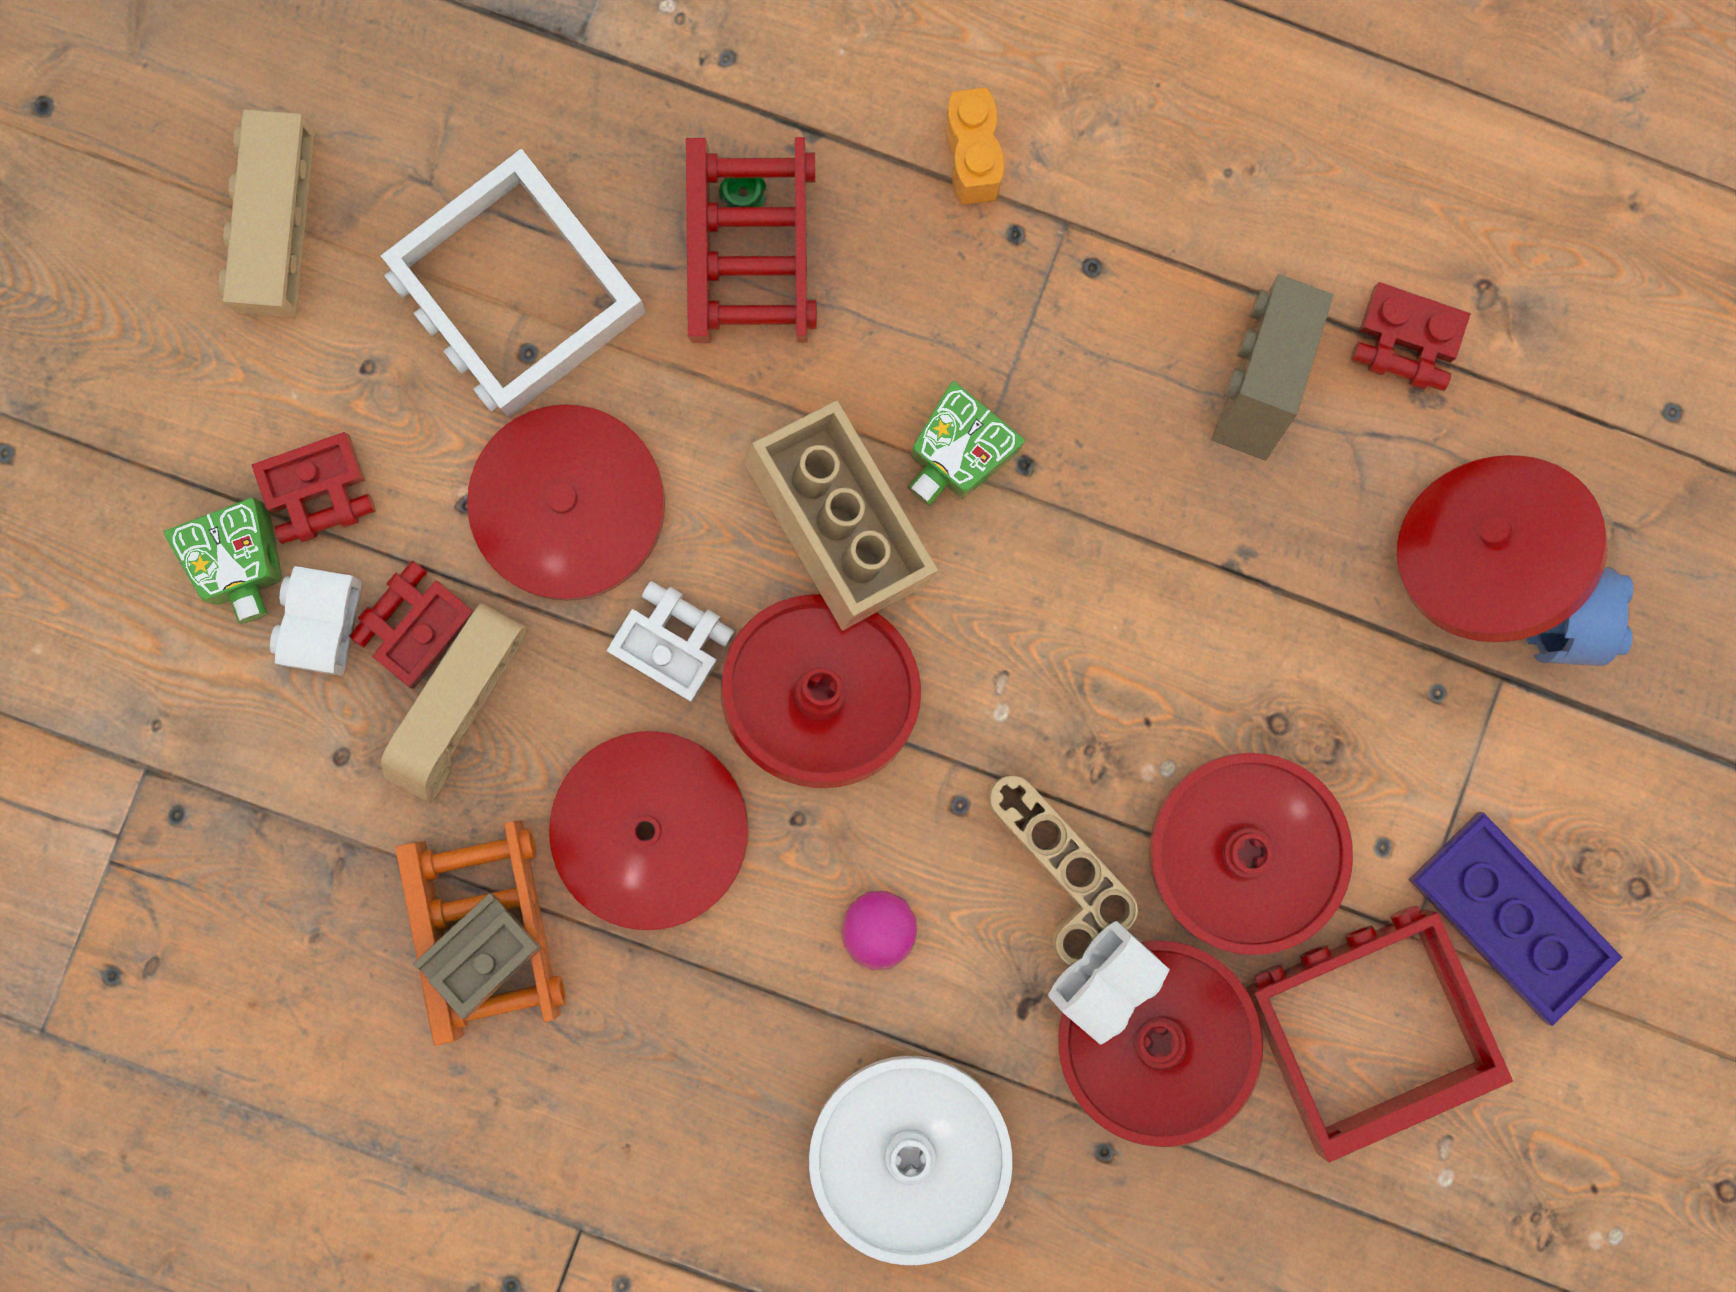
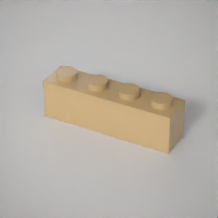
(267, 213)

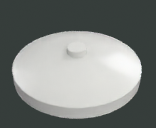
(910, 1160)

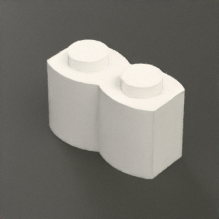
(316, 620)
(1108, 983)

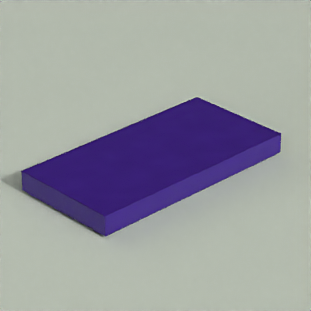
(1515, 918)

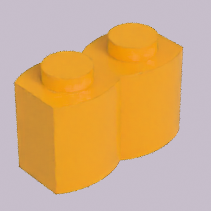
(976, 152)

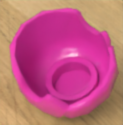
(879, 930)

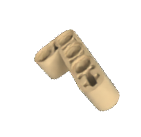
(432, 729)
(1055, 861)

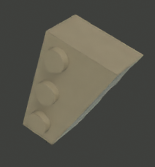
(1273, 366)

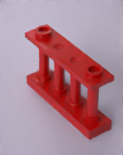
(707, 217)

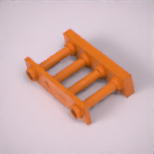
(431, 915)

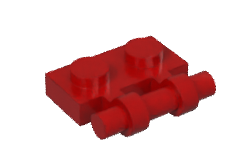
(1413, 323)
(310, 473)
(422, 634)

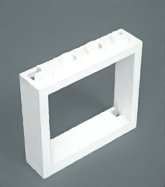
(567, 355)

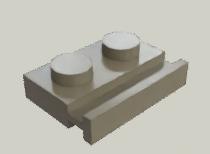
(477, 956)

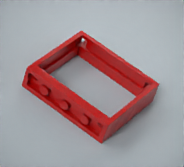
(1415, 1105)

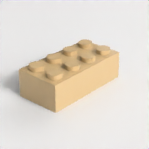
(839, 515)

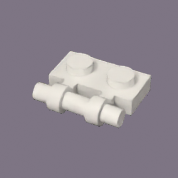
(661, 653)

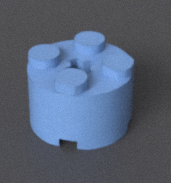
(1595, 630)

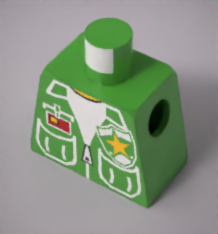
(961, 446)
(230, 556)

